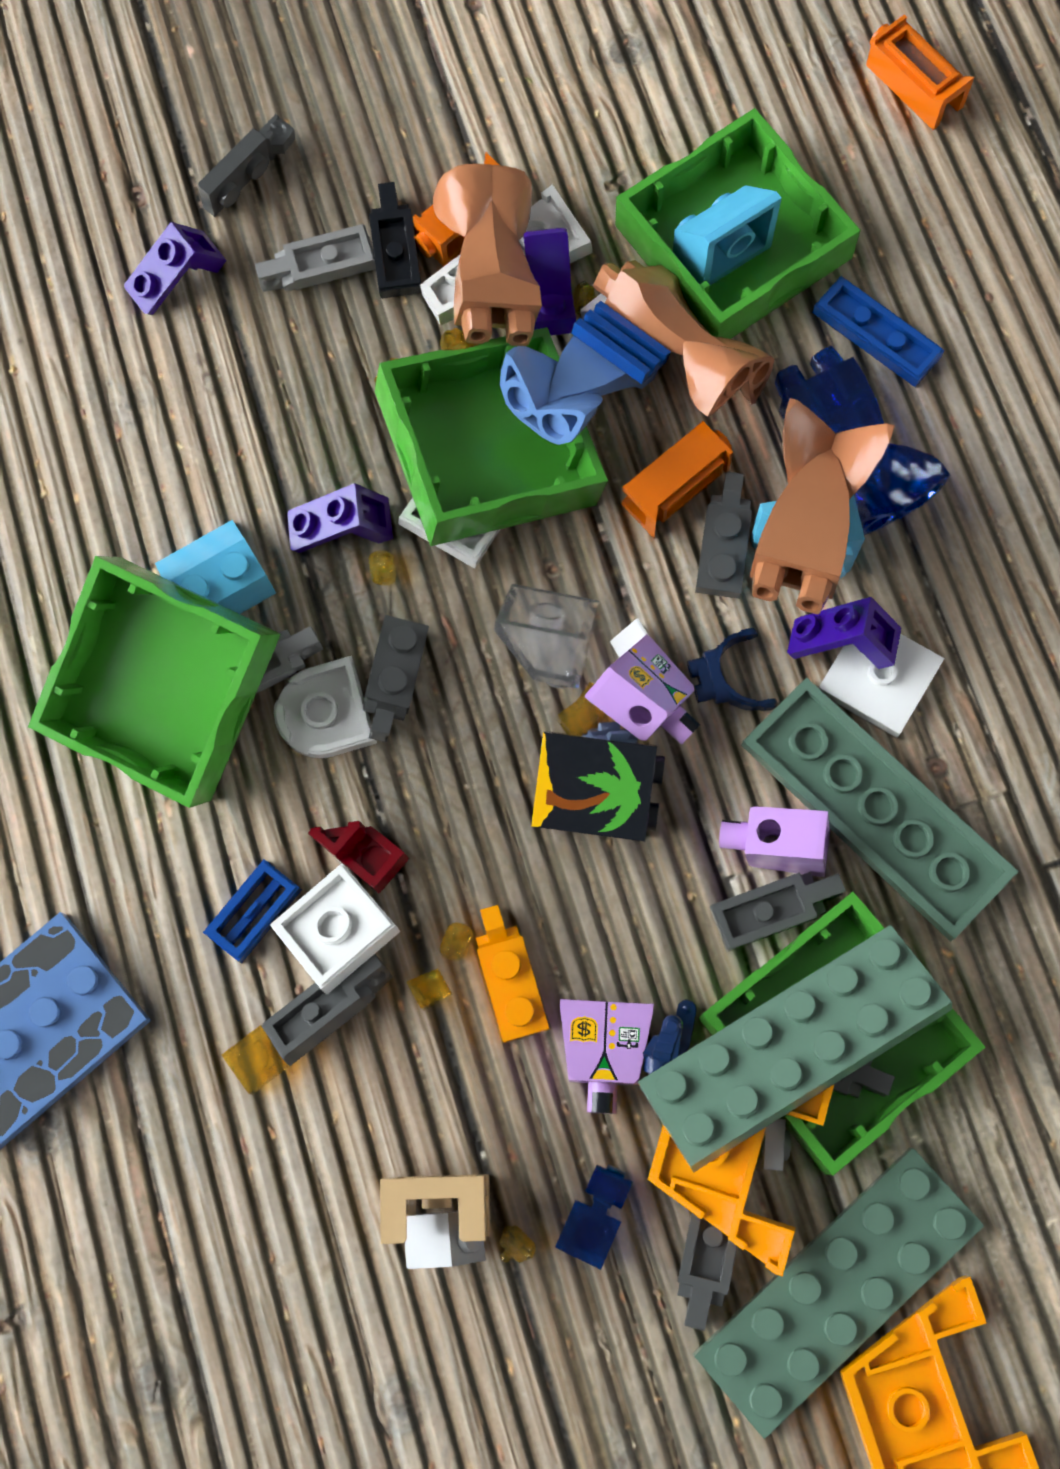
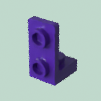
(168, 261)
(550, 264)
(340, 513)
(854, 623)

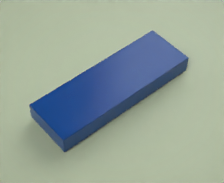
(878, 331)

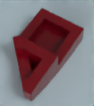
(363, 852)

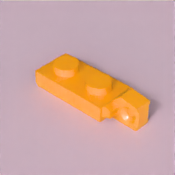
(509, 979)

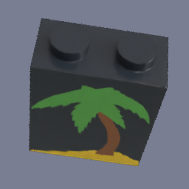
(597, 786)

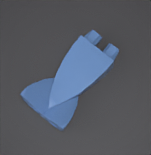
(560, 395)

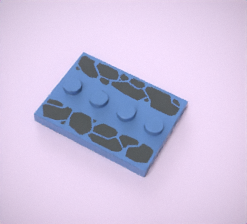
(56, 1021)

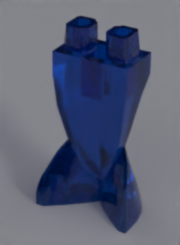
(846, 402)

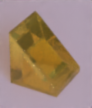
(429, 988)

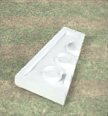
(545, 214)

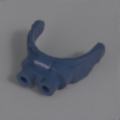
(712, 683)
(672, 1039)

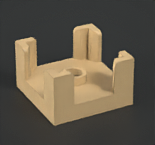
(399, 1200)

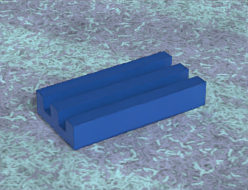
(625, 343)
(239, 898)

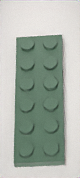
(879, 809)
(793, 1047)
(837, 1291)

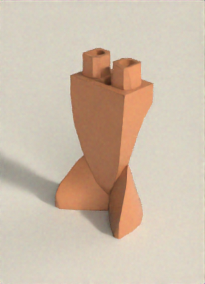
(492, 277)
(712, 364)
(811, 519)

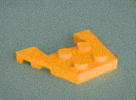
(722, 1188)
(908, 1401)

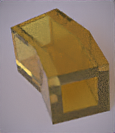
(580, 716)

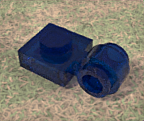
(589, 1228)

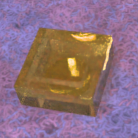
(255, 1060)

